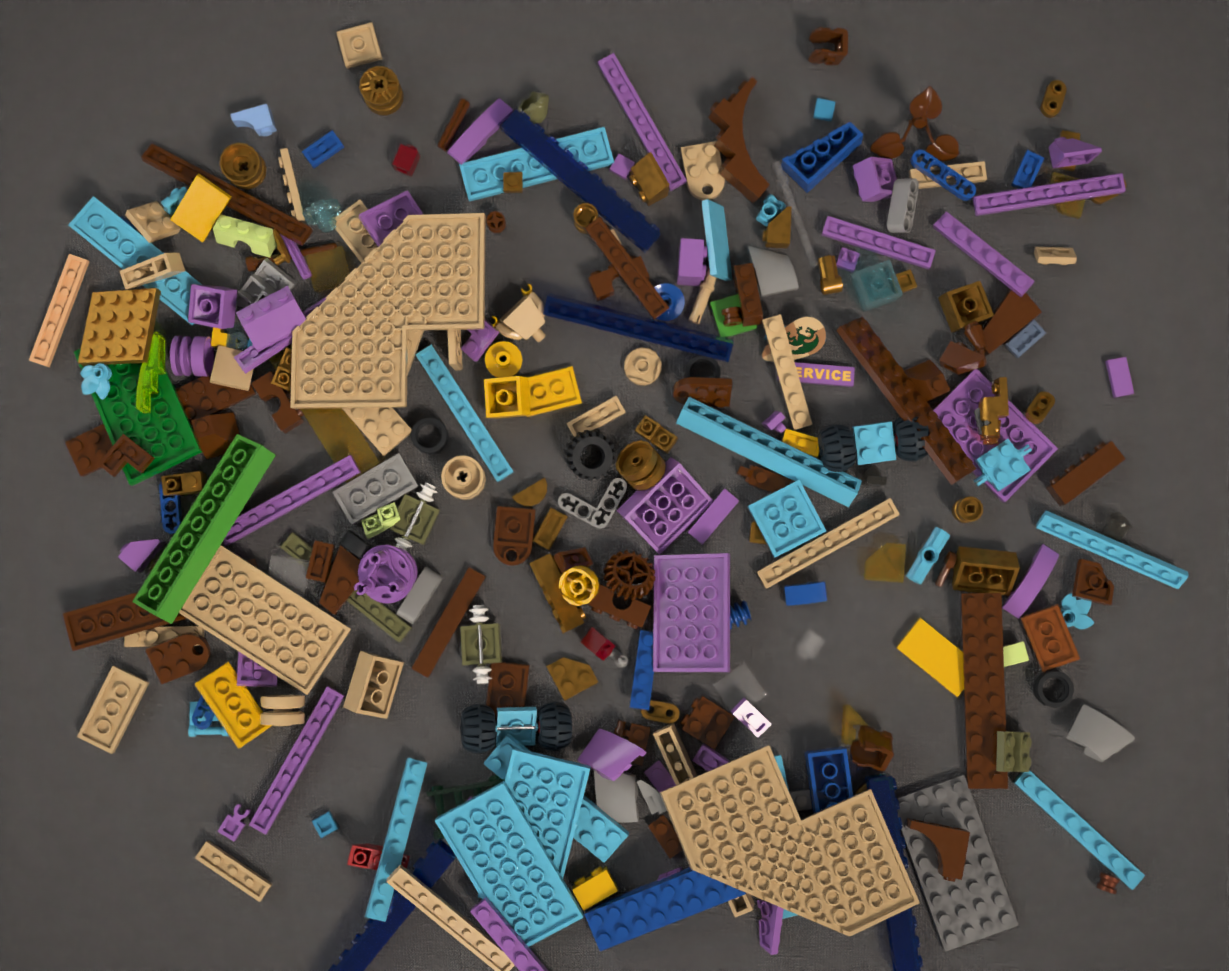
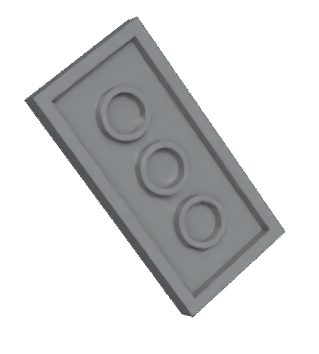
(375, 489)

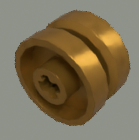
(640, 465)

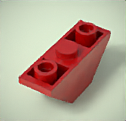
(369, 855)

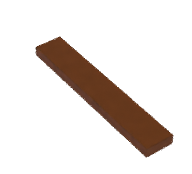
(626, 268)
(448, 622)

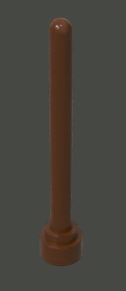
(254, 262)

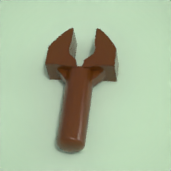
(949, 562)

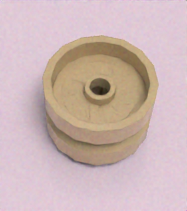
(452, 475)
(282, 710)

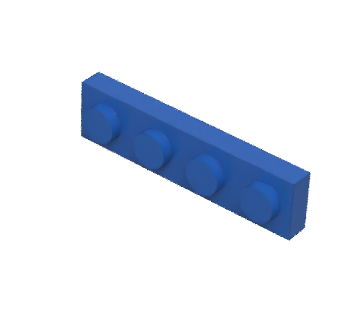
(643, 672)

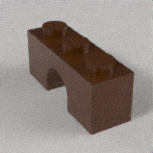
(602, 281)
(748, 293)
(285, 417)
(634, 614)

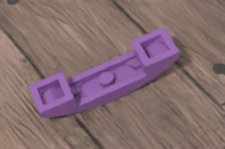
(1031, 582)

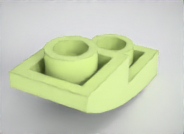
(377, 523)
(1015, 653)

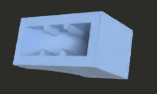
(257, 118)

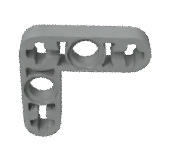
(593, 512)

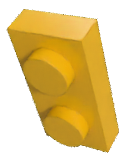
(802, 442)

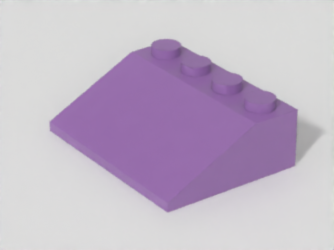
(666, 508)

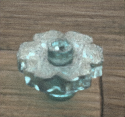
(323, 214)

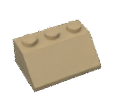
(373, 685)

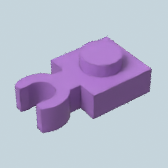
(233, 824)

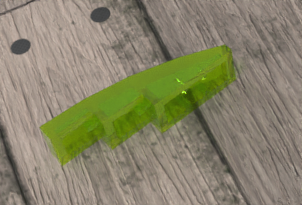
(149, 373)

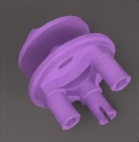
(386, 574)

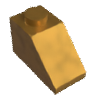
(778, 230)

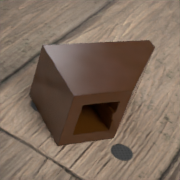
(960, 359)

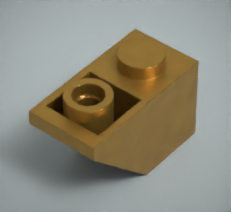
(183, 483)

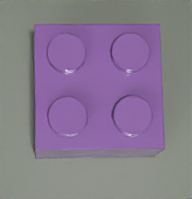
(690, 262)

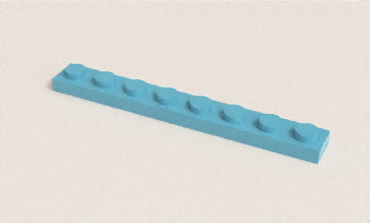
(464, 413)
(1112, 549)
(1079, 829)
(396, 838)

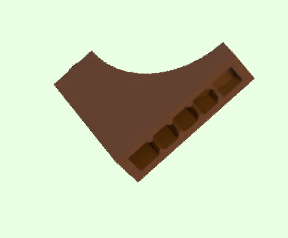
(949, 844)

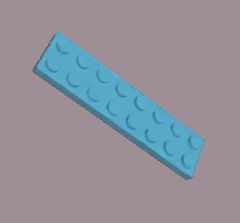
(485, 175)
(128, 248)
(594, 827)

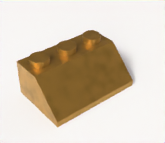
(985, 570)

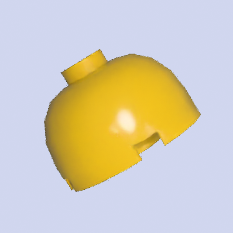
(579, 585)

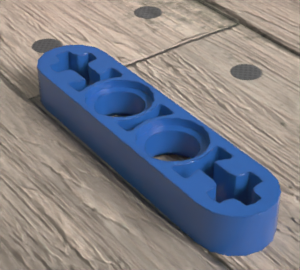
(940, 178)

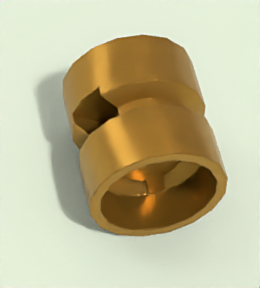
(584, 215)
(967, 509)

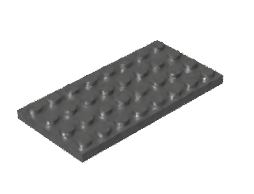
(978, 902)

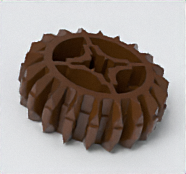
(619, 577)

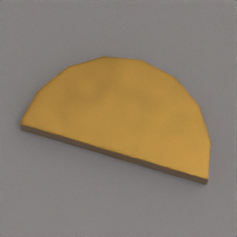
(533, 494)

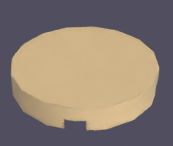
(642, 366)

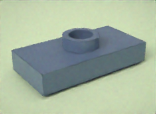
(1025, 338)

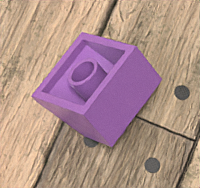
(875, 178)
(212, 306)

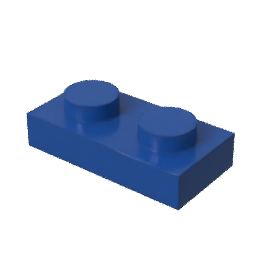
(323, 149)
(1027, 170)

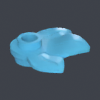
(94, 381)
(1077, 611)

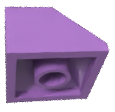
(1071, 152)

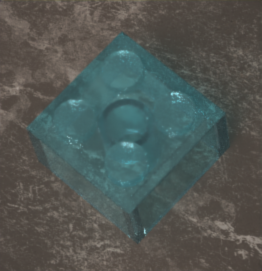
(876, 285)

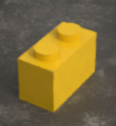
(594, 888)

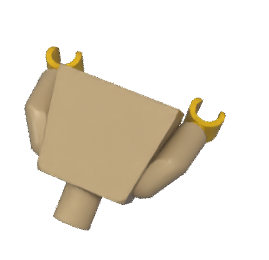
(523, 318)

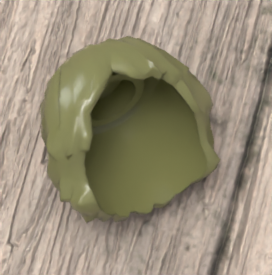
(535, 107)

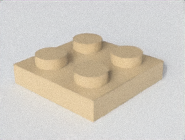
(152, 221)

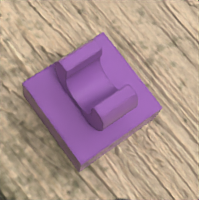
(847, 259)
(774, 422)

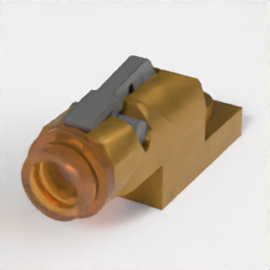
(991, 410)

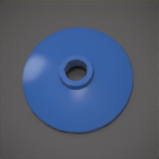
(675, 298)

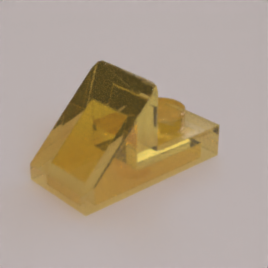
(850, 718)

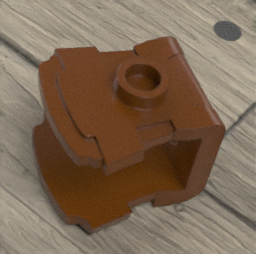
(824, 35)
(872, 749)

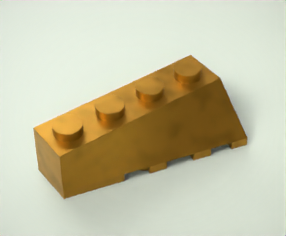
(548, 577)

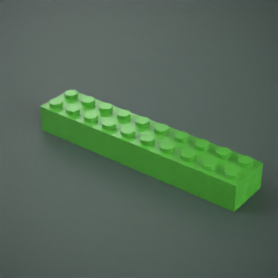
(204, 528)

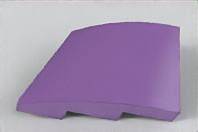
(609, 754)

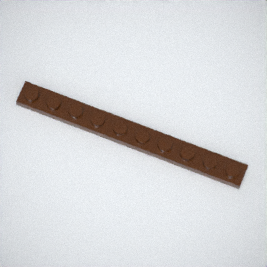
(239, 201)

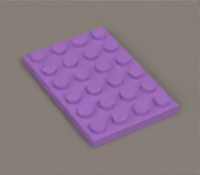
(958, 416)
(691, 613)

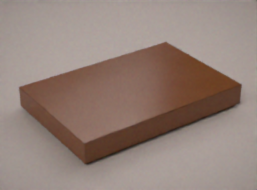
(1050, 637)

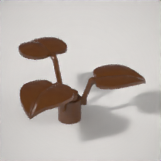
(921, 107)

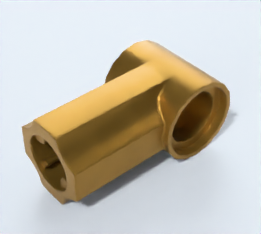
(830, 280)

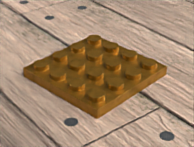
(119, 327)

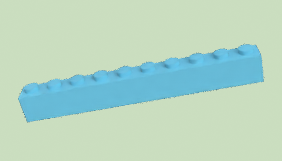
(768, 451)

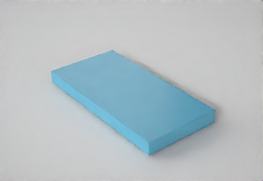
(716, 240)

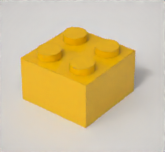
(507, 397)

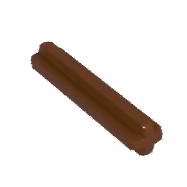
(453, 124)

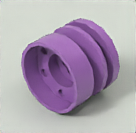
(191, 356)

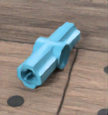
(934, 545)

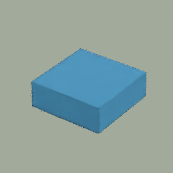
(824, 109)
(325, 824)

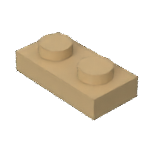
(1055, 255)

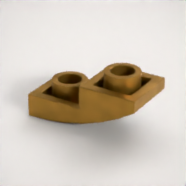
(283, 373)
(656, 434)

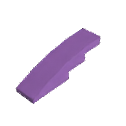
(481, 129)

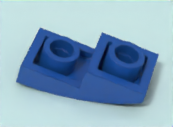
(805, 593)

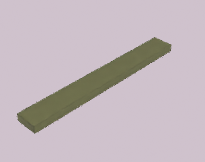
(372, 609)

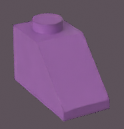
(139, 553)

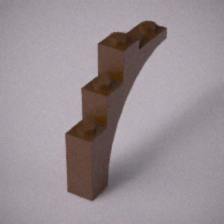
(738, 167)

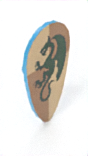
(804, 336)

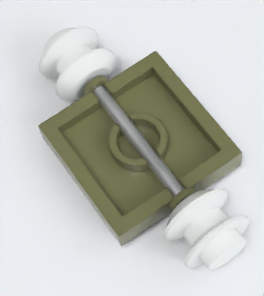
(416, 517)
(481, 644)

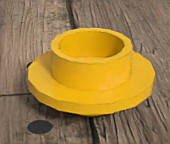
(510, 366)

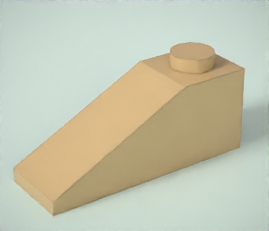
(152, 270)

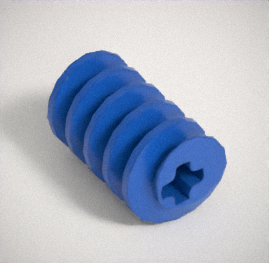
(739, 614)

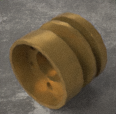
(381, 100)
(235, 158)

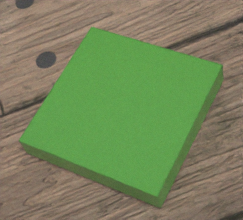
(717, 306)

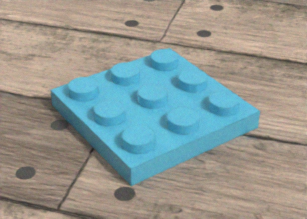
(786, 518)

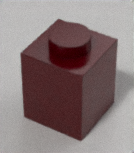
(406, 159)
(598, 644)

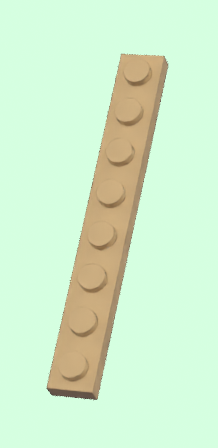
(827, 543)
(449, 919)

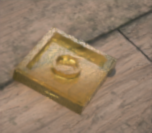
(328, 268)

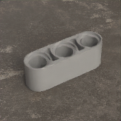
(902, 205)
(419, 595)

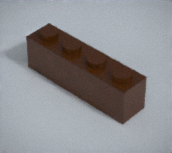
(1085, 473)

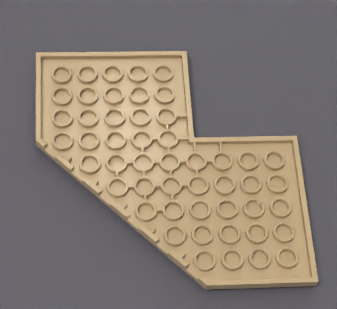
(357, 339)
(826, 867)

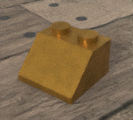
(649, 180)
(965, 306)

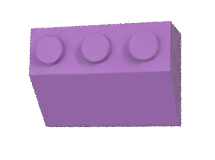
(271, 318)

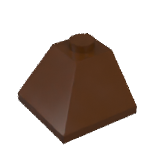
(928, 380)
(215, 433)

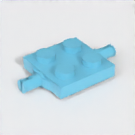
(1002, 465)

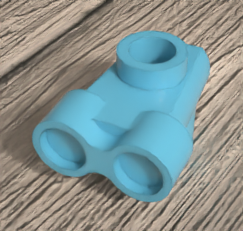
(172, 202)
(770, 209)

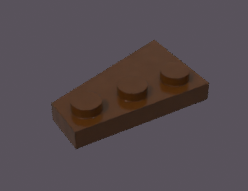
(340, 580)

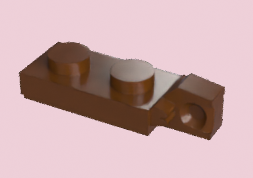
(763, 478)

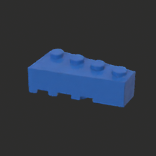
(817, 160)

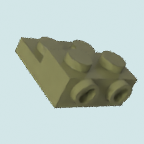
(1013, 751)

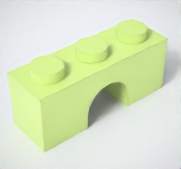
(259, 238)

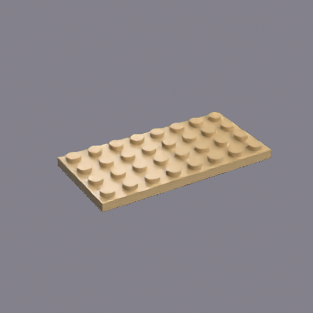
(264, 620)

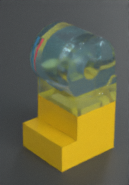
(236, 341)

